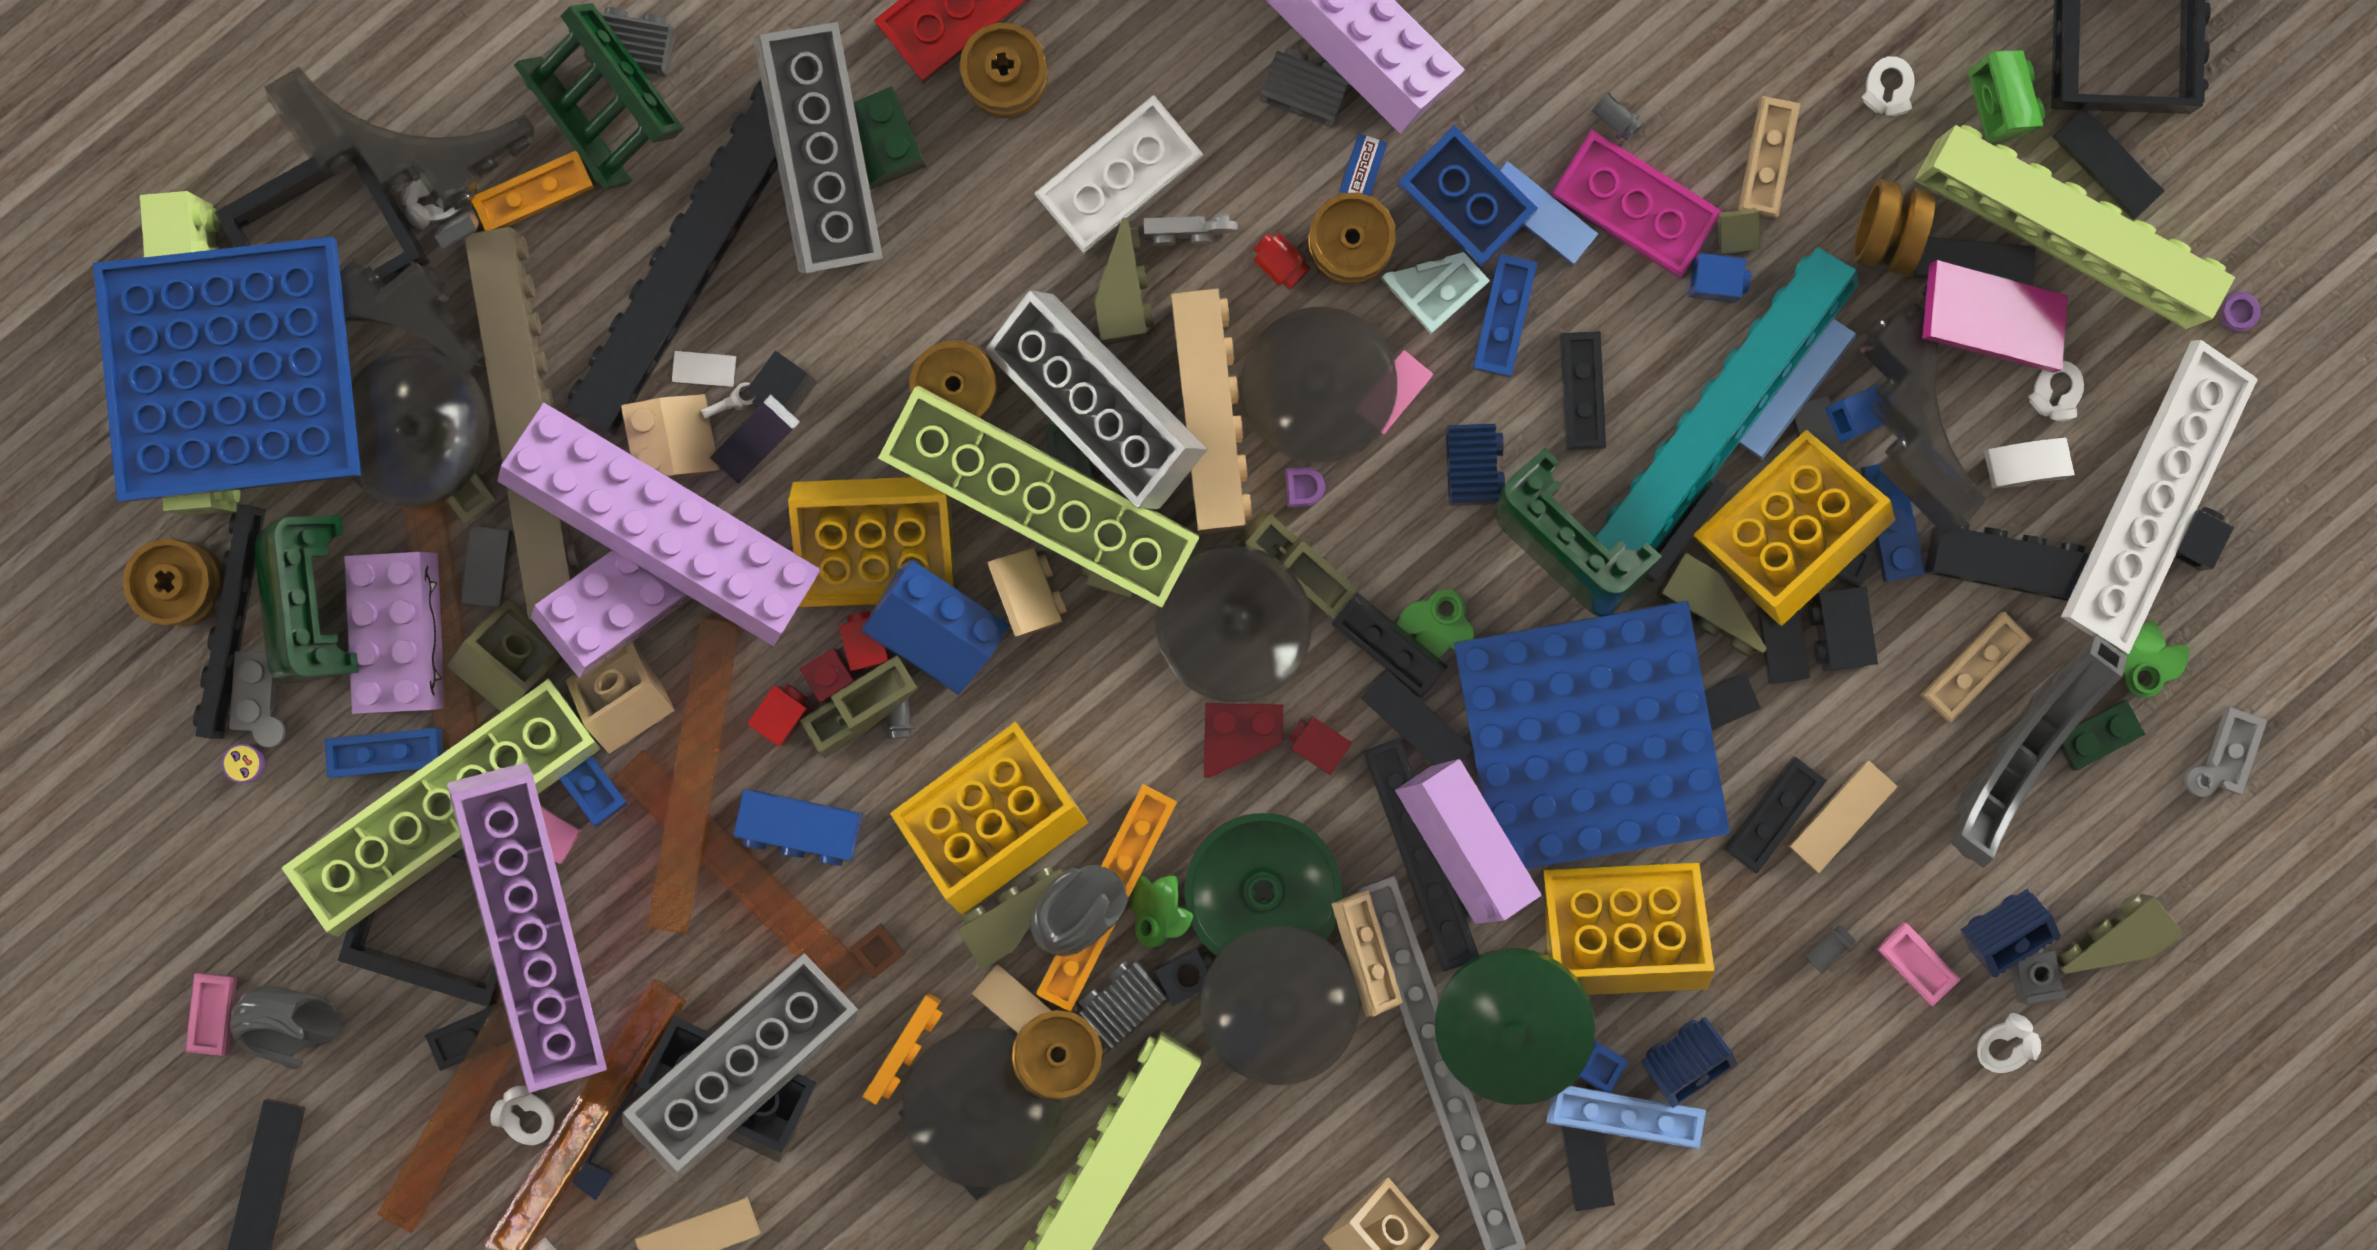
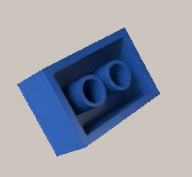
(1467, 196)

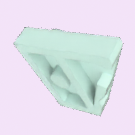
(1437, 288)

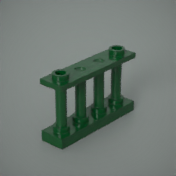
(626, 78)

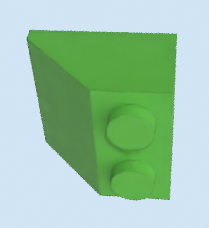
(2006, 95)

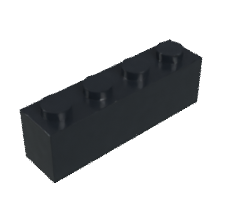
(2006, 562)

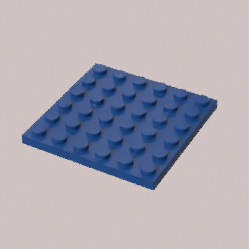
(226, 369)
(1594, 735)

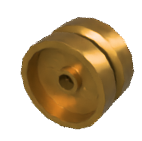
(1004, 47)
(1338, 219)
(1894, 227)
(965, 362)
(173, 582)
(1077, 1067)

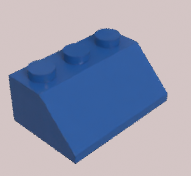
(934, 627)

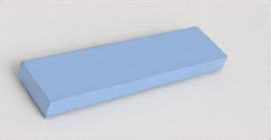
(1798, 389)
(1627, 1116)

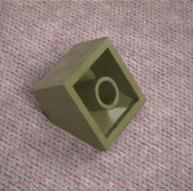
(505, 657)

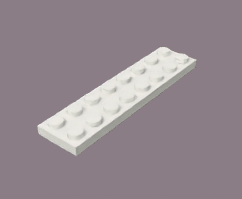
(2159, 496)

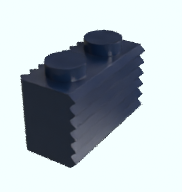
(1473, 464)
(2010, 932)
(1688, 1061)

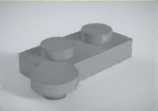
(1201, 232)
(255, 699)
(2229, 756)

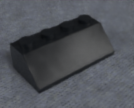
(767, 1129)

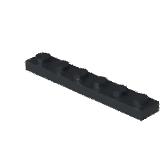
(226, 636)

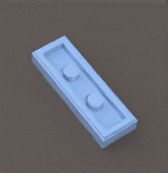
(1552, 221)

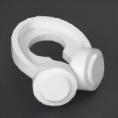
(1874, 92)
(420, 215)
(2066, 407)
(2014, 1026)
(504, 1117)

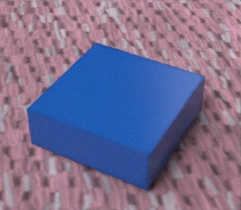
(1603, 1068)

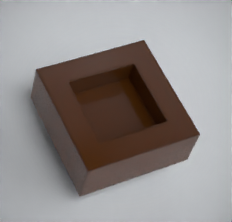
(877, 950)

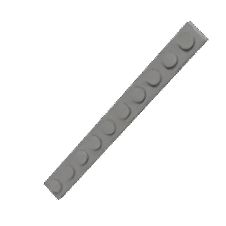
(1450, 1098)

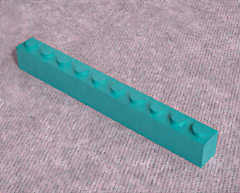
(1731, 403)

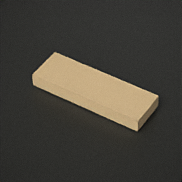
(1769, 156)
(1976, 667)
(1842, 816)
(1367, 953)
(1012, 1001)
(705, 1231)

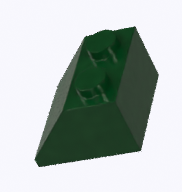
(886, 138)

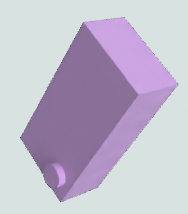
(1468, 842)

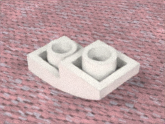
(2028, 463)

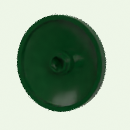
(1261, 875)
(1515, 1026)

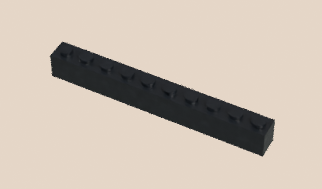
(679, 270)

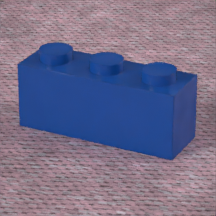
(797, 826)

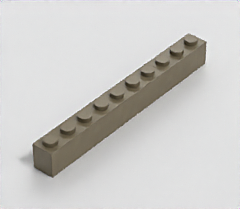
(517, 393)

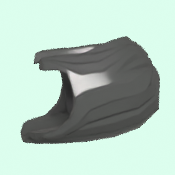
(1077, 909)
(282, 1022)

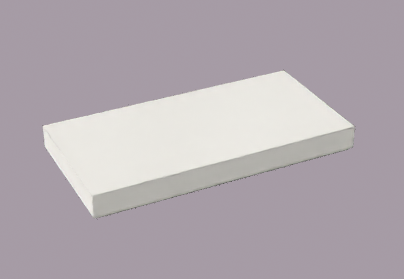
(1118, 174)

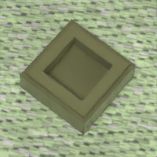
(1738, 231)

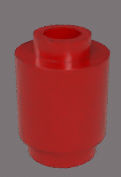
(1280, 260)

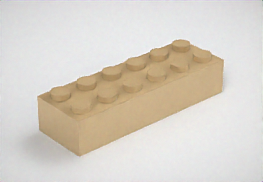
(1208, 410)

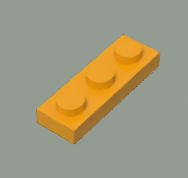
(533, 192)
(904, 1050)

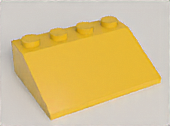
(1795, 526)
(864, 534)
(988, 818)
(1629, 927)

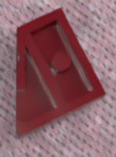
(1239, 733)

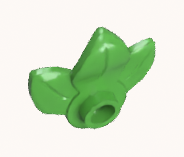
(1432, 628)
(2155, 659)
(1158, 907)

